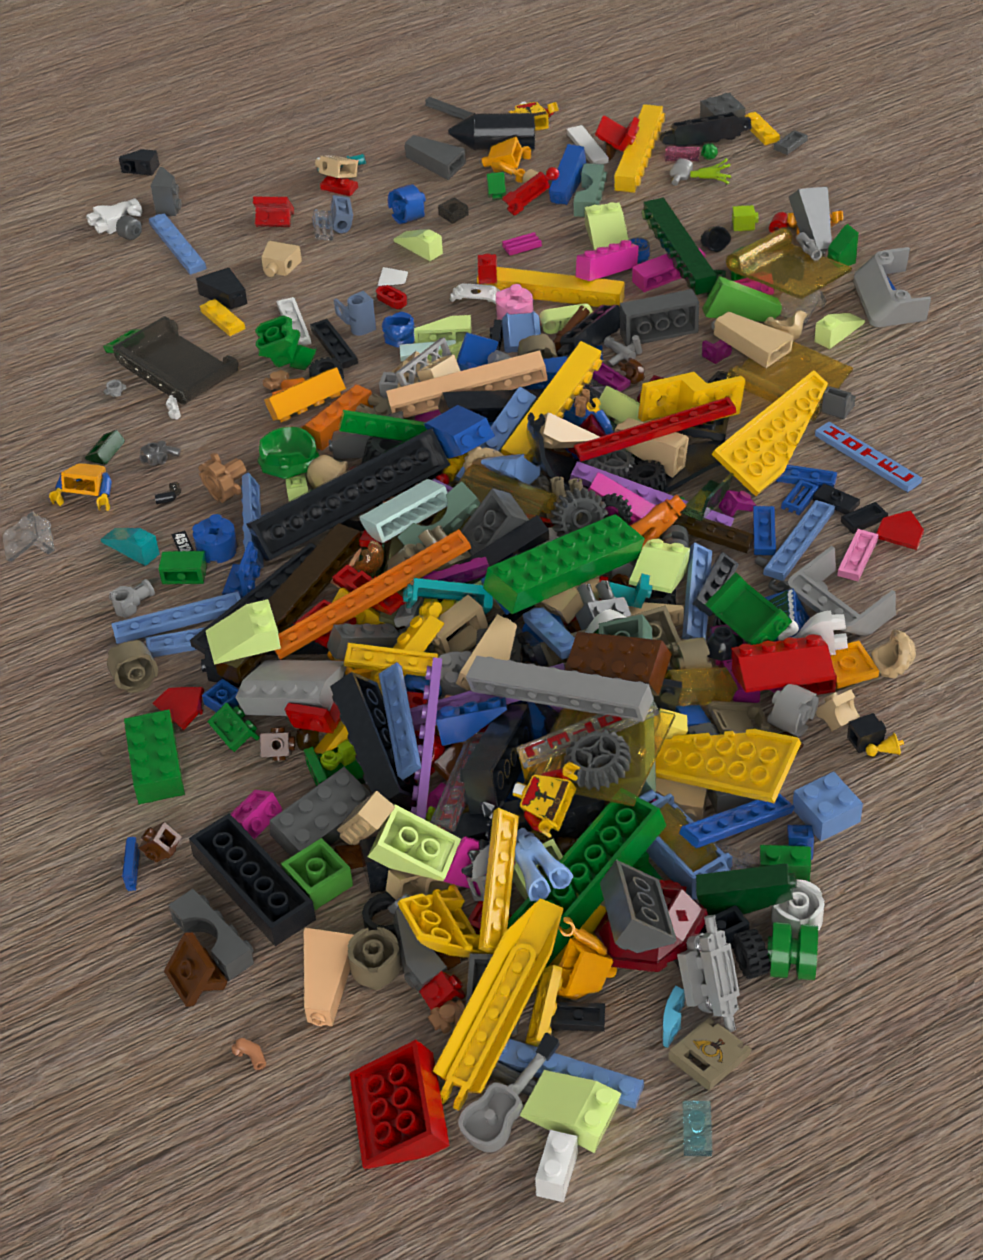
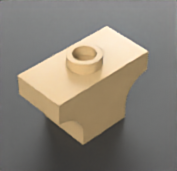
(838, 710)

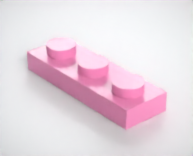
(857, 555)

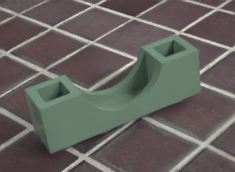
(593, 181)
(461, 505)

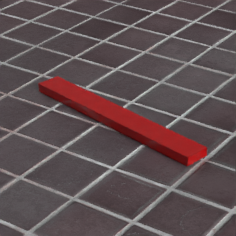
(654, 429)

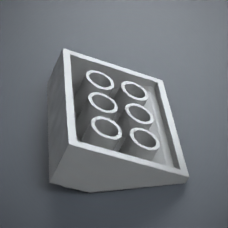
(289, 681)

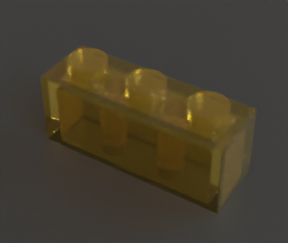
(703, 685)
(693, 857)

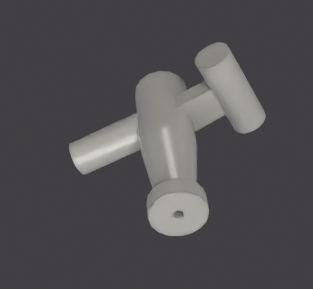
(621, 350)

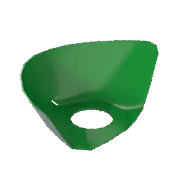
(303, 357)

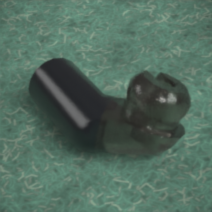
(169, 496)

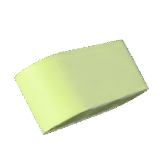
(556, 318)

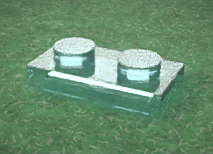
(697, 1128)

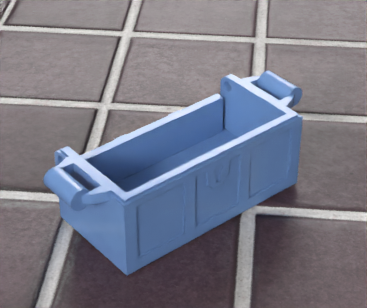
(671, 863)

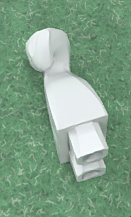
(106, 217)
(823, 625)

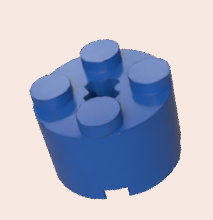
(406, 203)
(216, 538)

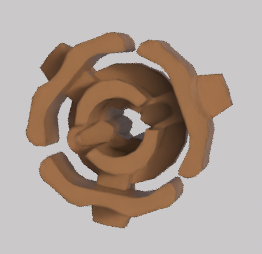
(220, 478)

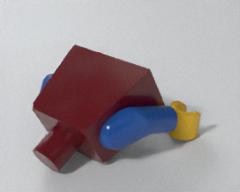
(596, 424)

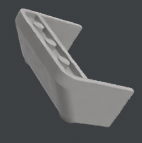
(880, 302)
(815, 594)

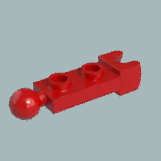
(529, 190)

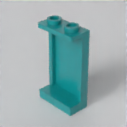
(446, 590)

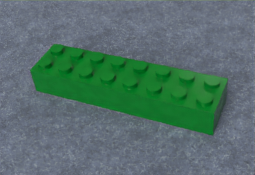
(563, 563)
(616, 834)

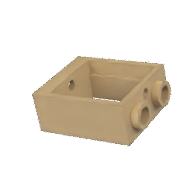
(462, 612)

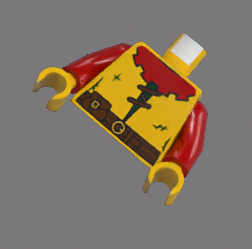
(541, 113)
(547, 798)

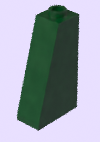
(746, 888)

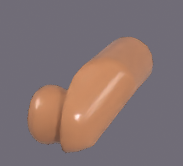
(252, 1050)

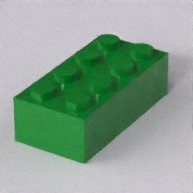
(154, 757)

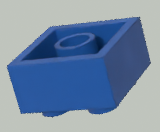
(219, 695)

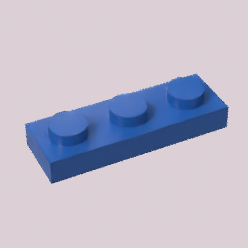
(764, 530)

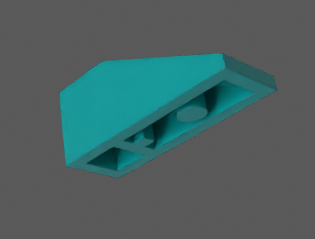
(133, 543)

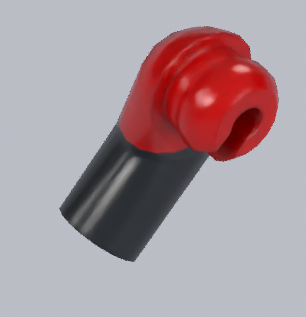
(444, 478)

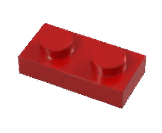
(339, 185)

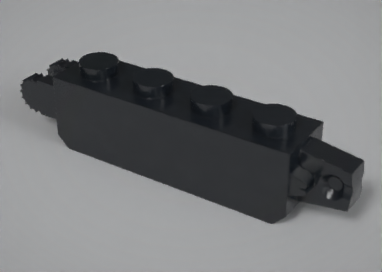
(705, 130)
(591, 330)

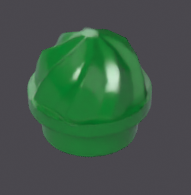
(709, 151)

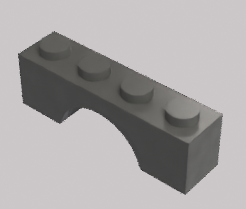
(194, 914)

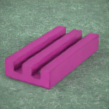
(521, 244)

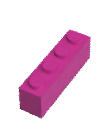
(606, 260)
(655, 273)
(603, 485)

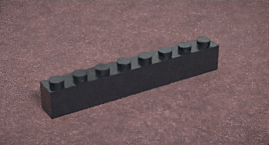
(486, 403)

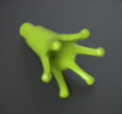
(712, 172)

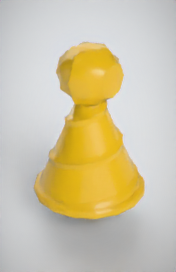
(889, 745)

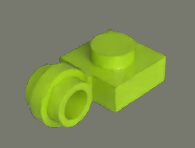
(345, 755)

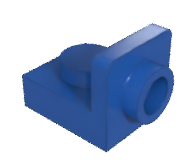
(801, 836)

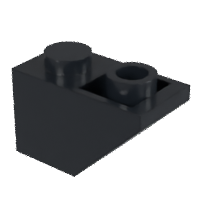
(139, 162)

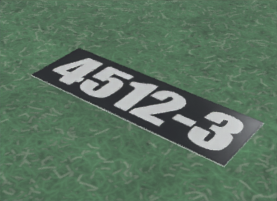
(182, 541)

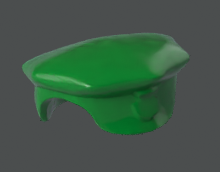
(286, 452)

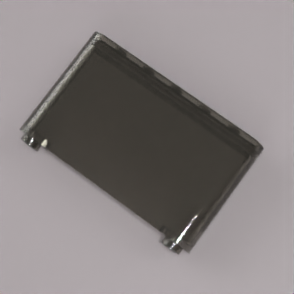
(172, 361)

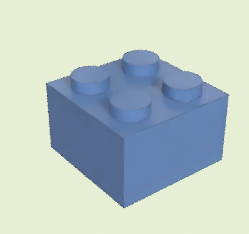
(827, 806)

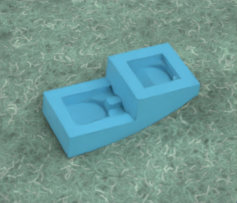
(671, 1016)

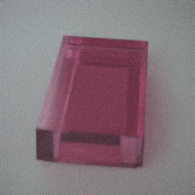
(676, 153)

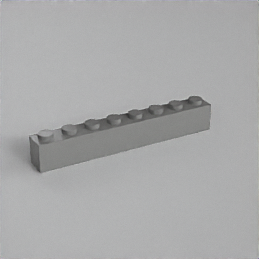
(560, 688)

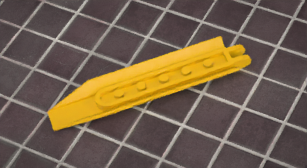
(498, 1002)

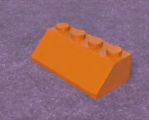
(327, 420)

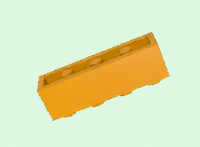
(305, 394)

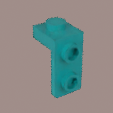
(634, 596)

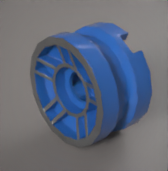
(643, 250)

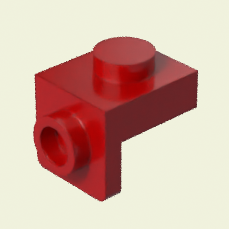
(442, 989)

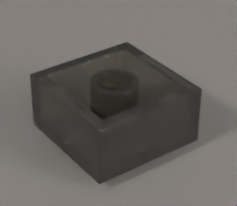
(453, 210)

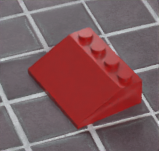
(398, 1107)

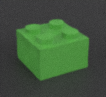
(319, 872)

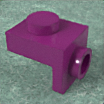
(716, 352)
(736, 500)

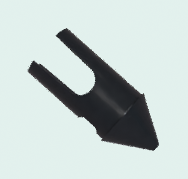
(489, 129)

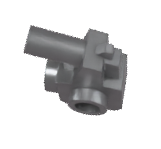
(157, 453)

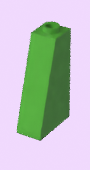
(740, 300)

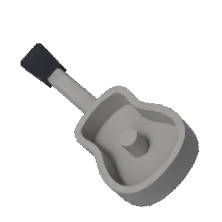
(490, 1118)

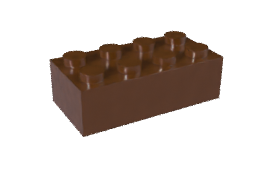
(620, 658)

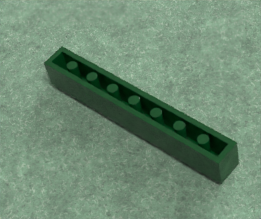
(679, 246)

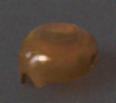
(372, 558)

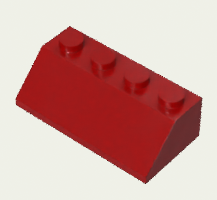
(782, 663)

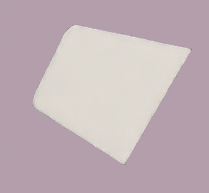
(392, 277)

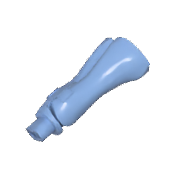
(531, 852)

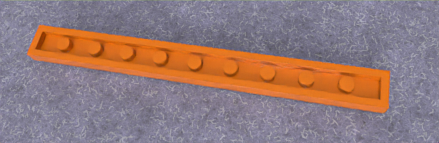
(371, 593)

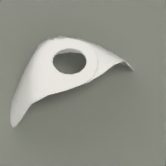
(607, 615)

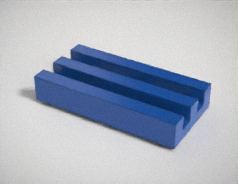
(796, 505)
(131, 864)

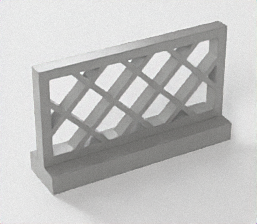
(422, 360)

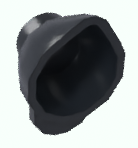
(716, 238)
(722, 642)

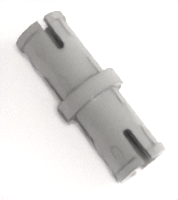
(809, 246)

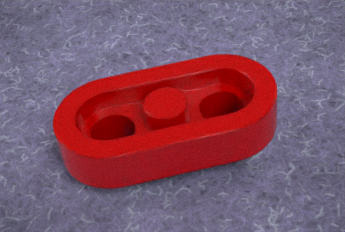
(391, 296)

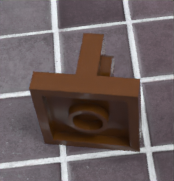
(193, 970)

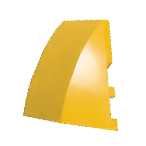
(441, 922)

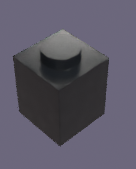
(866, 731)

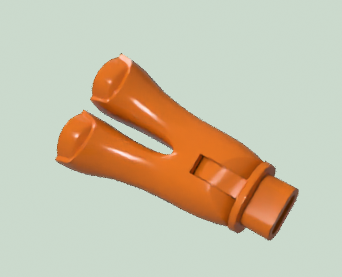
(659, 518)

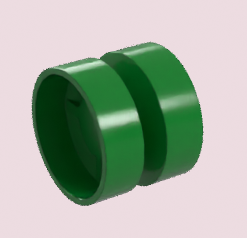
(801, 951)

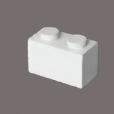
(556, 1166)

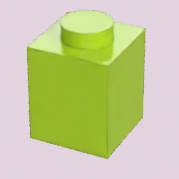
(744, 218)

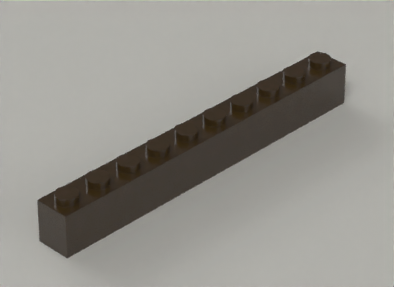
(301, 590)

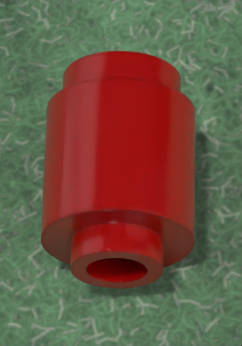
(778, 221)

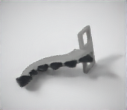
(478, 868)

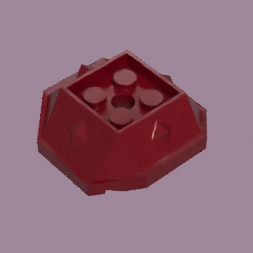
(687, 920)

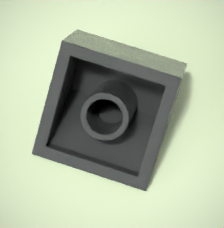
(165, 193)

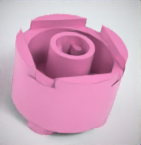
(513, 301)

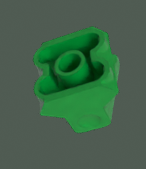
(277, 340)

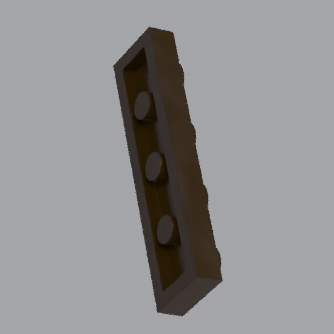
(716, 532)

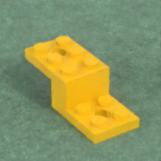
(684, 393)

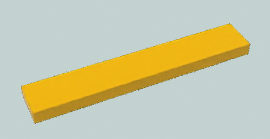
(498, 879)

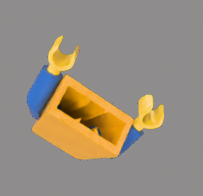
(85, 480)

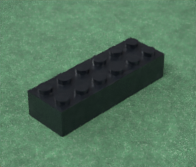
(368, 732)
(495, 761)
(252, 879)

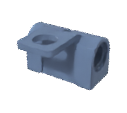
(341, 214)
(358, 313)

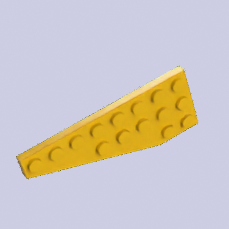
(766, 443)
(732, 763)

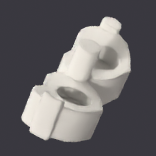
(173, 408)

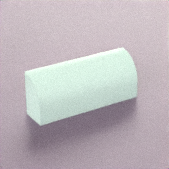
(403, 510)

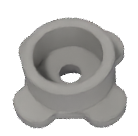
(114, 388)

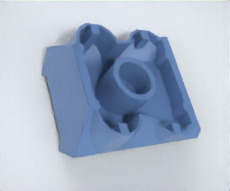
(519, 327)
(514, 467)

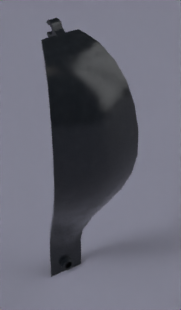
(698, 458)

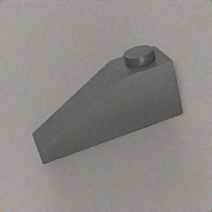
(418, 961)

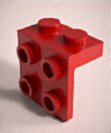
(616, 134)
(313, 717)

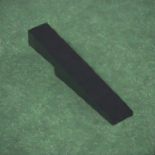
(515, 542)

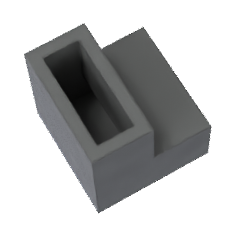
(837, 402)

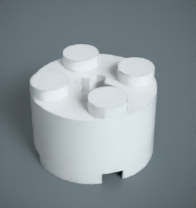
(804, 908)

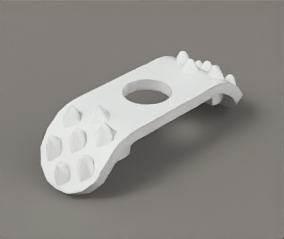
(464, 291)

